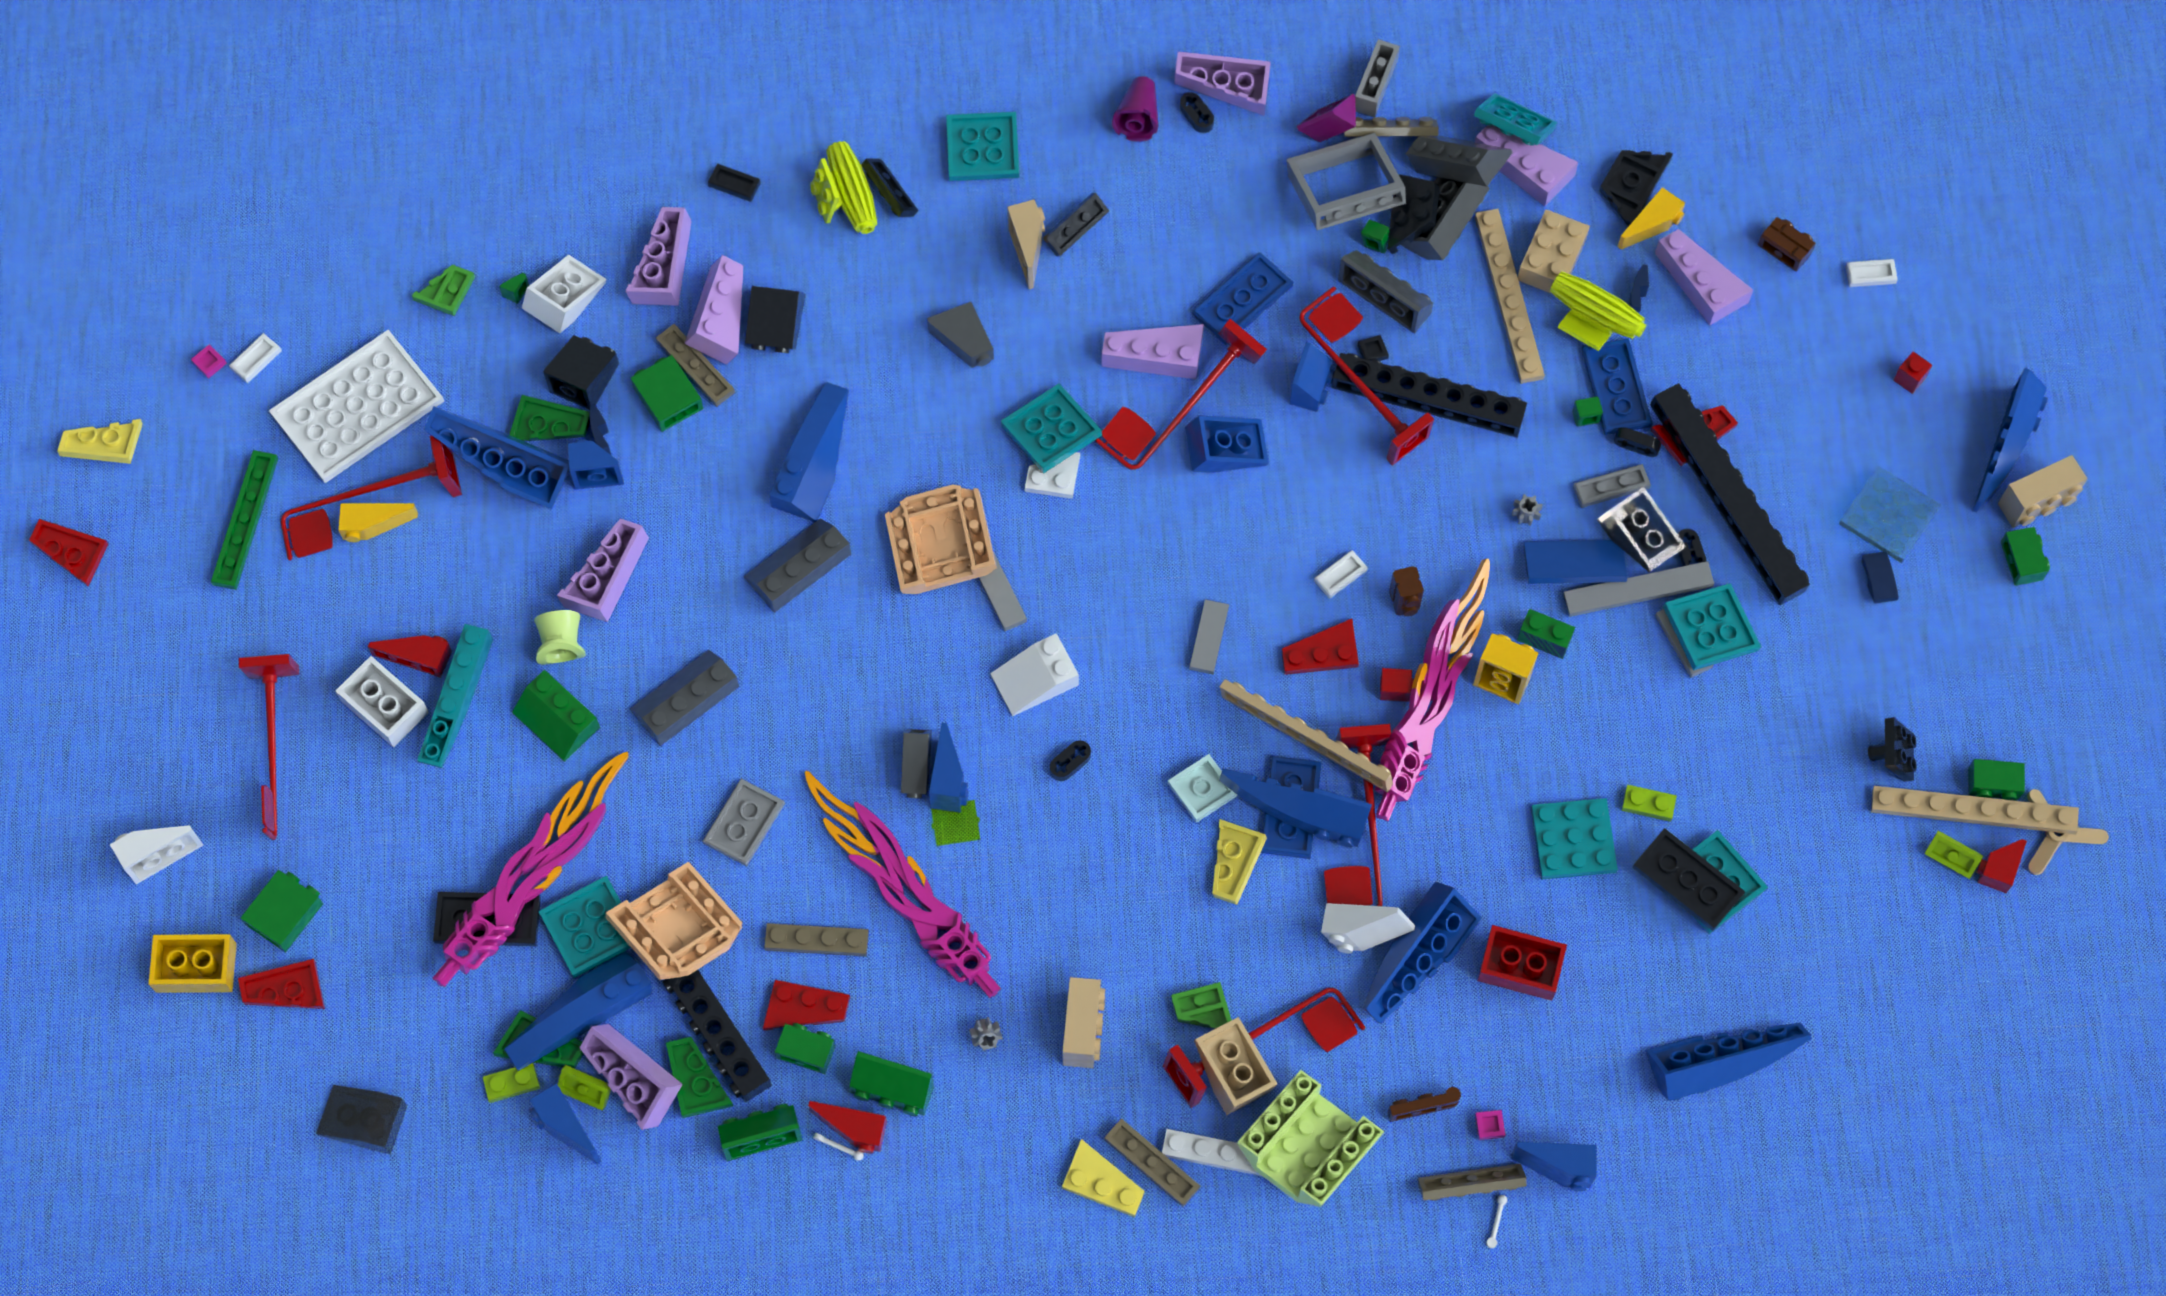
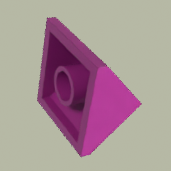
(1330, 119)

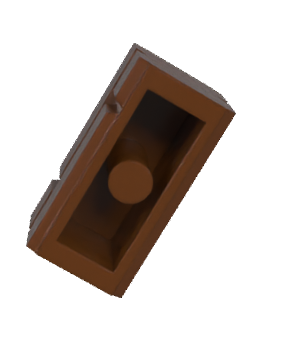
(1787, 243)
(1406, 591)

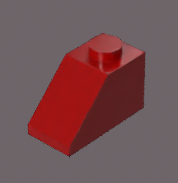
(2001, 866)

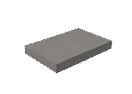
(743, 822)

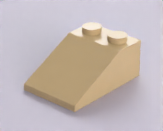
(1026, 230)
(1234, 1066)

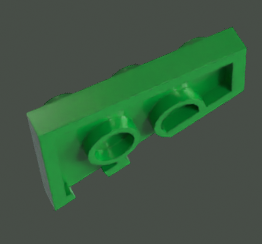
(548, 420)
(568, 1054)
(700, 1087)

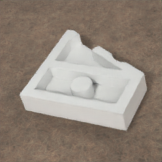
(1057, 481)

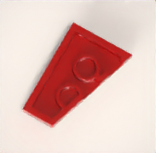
(1715, 418)
(70, 549)
(1323, 651)
(284, 986)
(804, 1005)

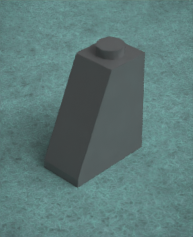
(962, 334)
(916, 762)

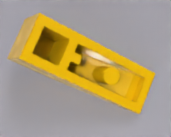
(1654, 219)
(368, 520)

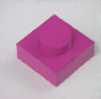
(208, 361)
(1490, 1125)

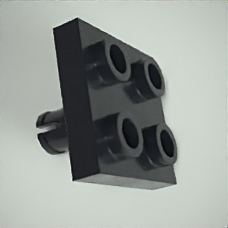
(1897, 750)

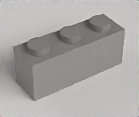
(1376, 77)

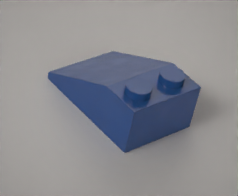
(1225, 443)
(947, 783)
(555, 1114)
(1563, 1163)

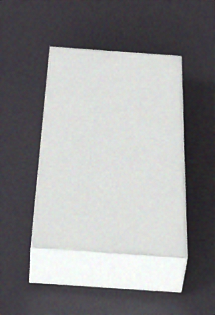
(1871, 273)
(255, 358)
(1340, 574)

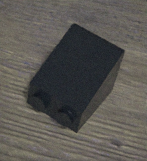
(774, 318)
(581, 371)

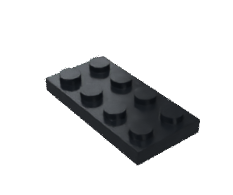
(1688, 879)
(454, 904)

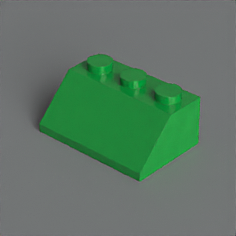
(555, 715)
(891, 1084)
(759, 1132)

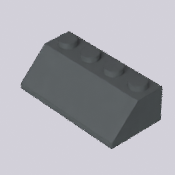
(1457, 159)
(1455, 209)
(1384, 290)
(799, 564)
(685, 697)

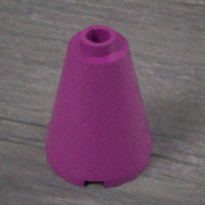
(1137, 111)

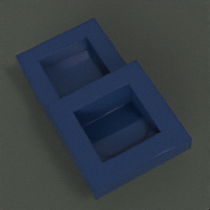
(1639, 288)
(598, 428)
(1880, 577)

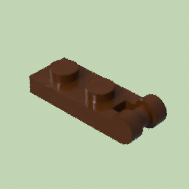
(1424, 1105)

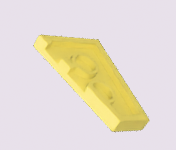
(102, 444)
(1236, 858)
(1101, 1181)

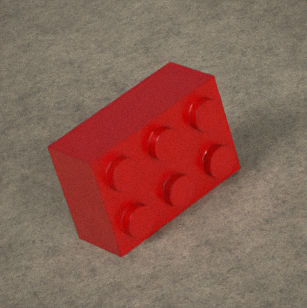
(1522, 962)

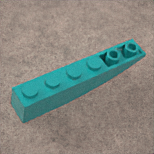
(456, 694)

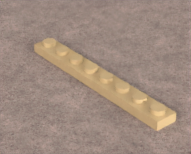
(1509, 296)
(1312, 738)
(1975, 810)

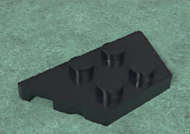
(1633, 181)
(1416, 215)

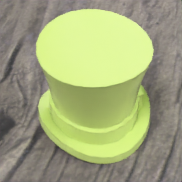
(558, 637)

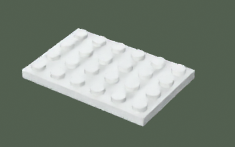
(356, 406)

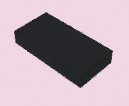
(734, 182)

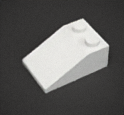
(562, 293)
(1035, 675)
(151, 850)
(1363, 926)

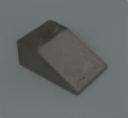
(1642, 530)
(362, 1118)

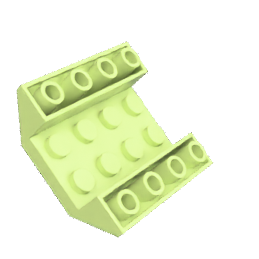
(1306, 1142)

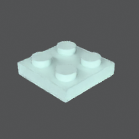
(1200, 788)

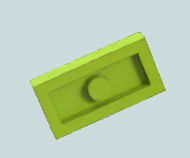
(1649, 803)
(1953, 854)
(510, 1083)
(584, 1087)

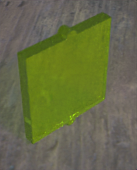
(955, 826)

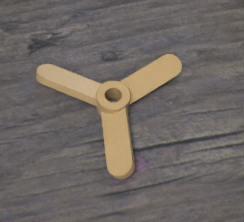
(2052, 842)

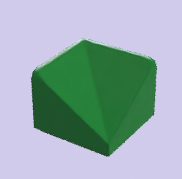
(1375, 236)
(514, 288)
(1587, 411)

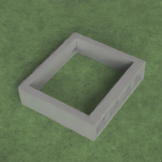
(1354, 205)

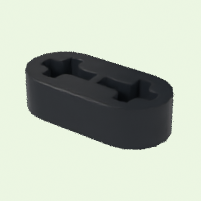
(1200, 110)
(1637, 442)
(1696, 548)
(1074, 764)

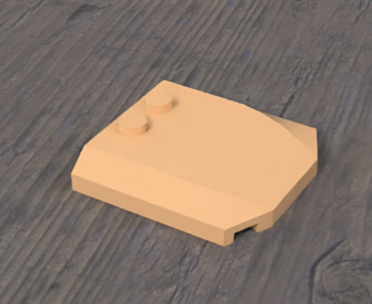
(940, 539)
(677, 924)

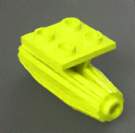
(844, 186)
(1594, 312)

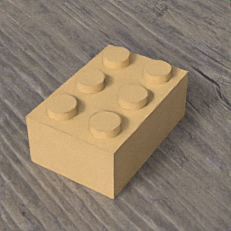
(1552, 250)
(2042, 492)
(1083, 1022)

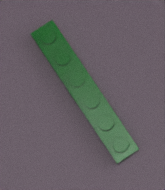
(244, 520)

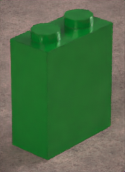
(666, 392)
(282, 910)

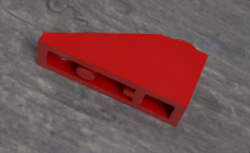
(415, 652)
(857, 1127)

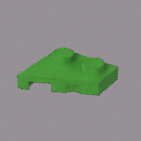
(446, 290)
(1202, 1006)

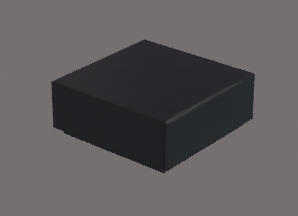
(1373, 348)

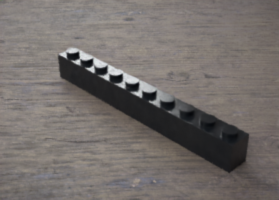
(1729, 494)

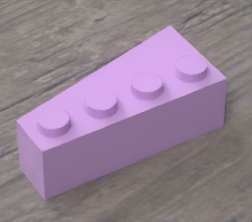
(1225, 78)
(1532, 168)
(663, 260)
(1702, 278)
(718, 312)
(1155, 350)
(606, 573)
(632, 1074)

